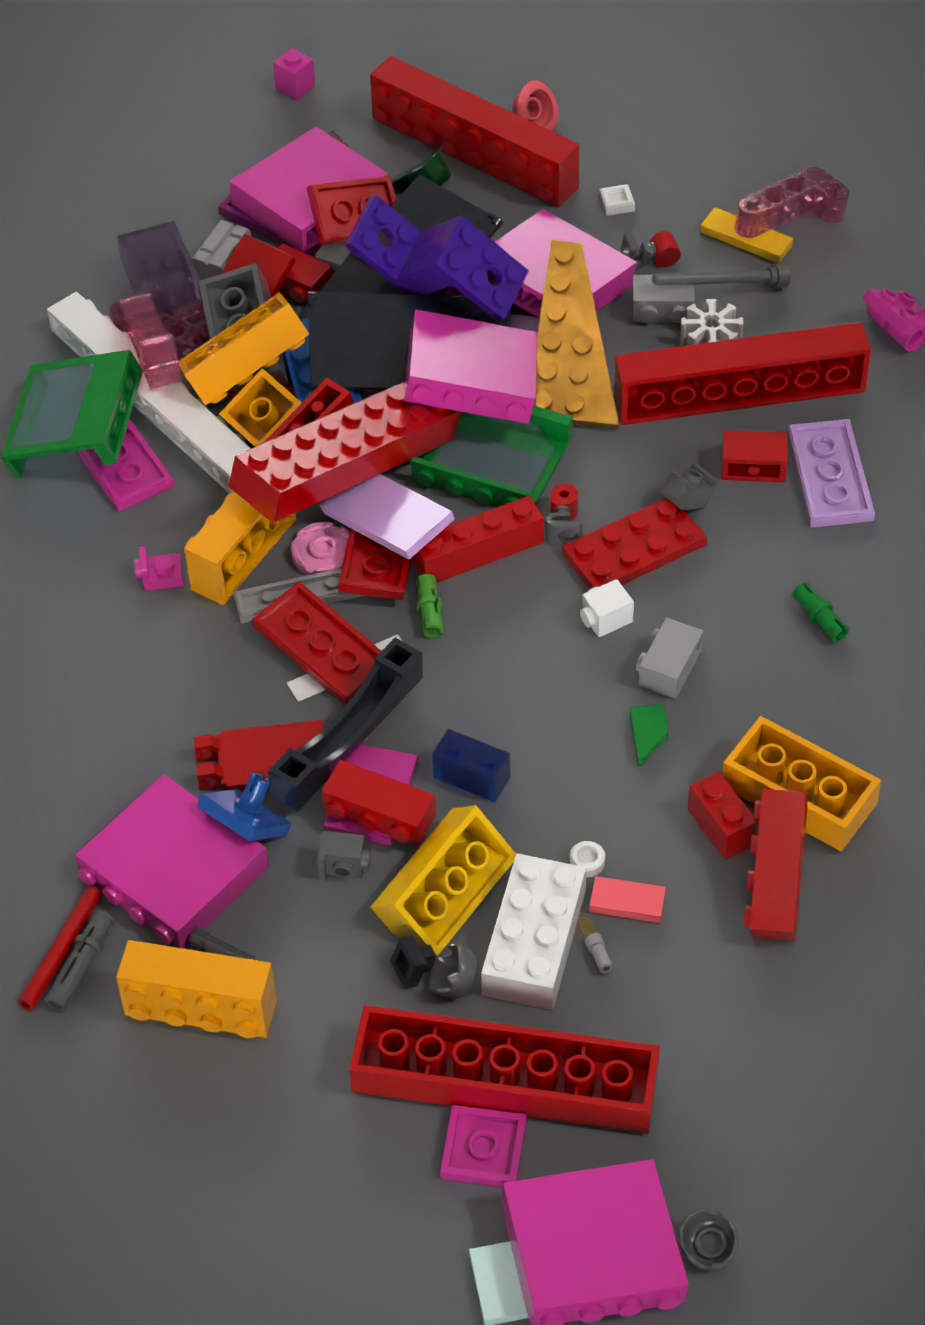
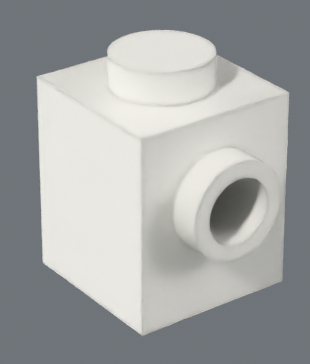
(607, 608)

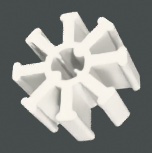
(710, 326)

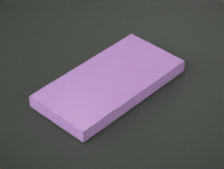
(830, 473)
(389, 514)

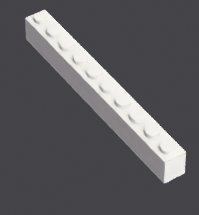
(169, 407)

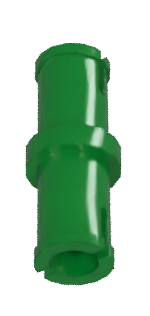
(820, 612)

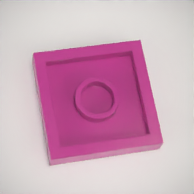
(483, 1146)

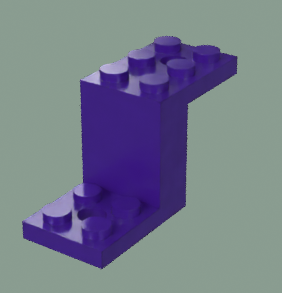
(437, 257)

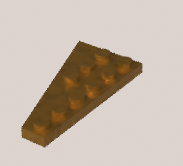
(570, 350)

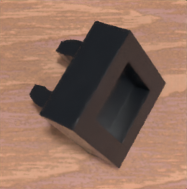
(411, 961)

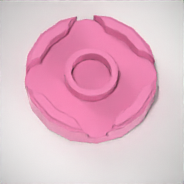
(312, 549)

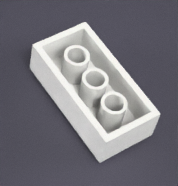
(534, 932)

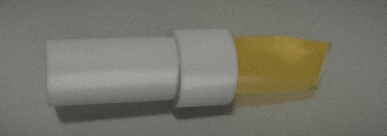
(595, 945)

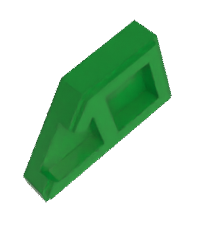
(648, 729)

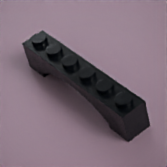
(306, 769)

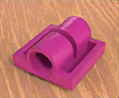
(897, 316)

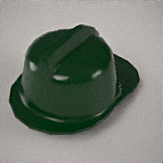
(432, 168)

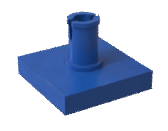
(244, 810)

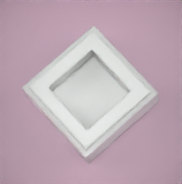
(617, 200)

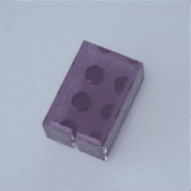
(160, 265)

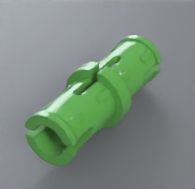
(429, 606)

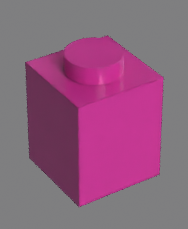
(294, 73)

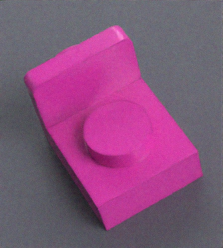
(158, 571)

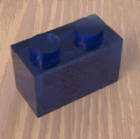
(471, 765)

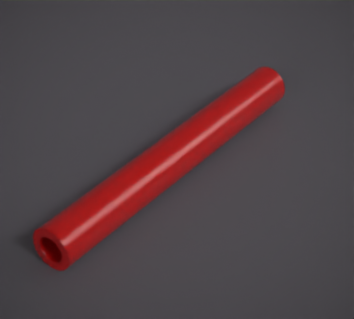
(59, 948)

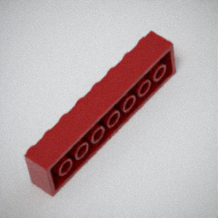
(475, 131)
(741, 373)
(338, 452)
(505, 1068)

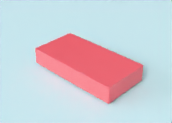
(627, 899)

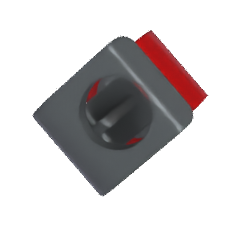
(661, 249)
(562, 510)

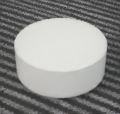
(588, 855)

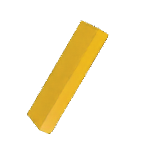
(768, 245)

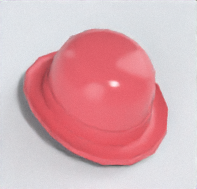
(537, 104)

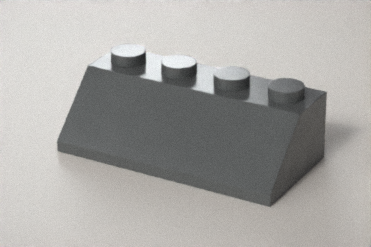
(230, 298)

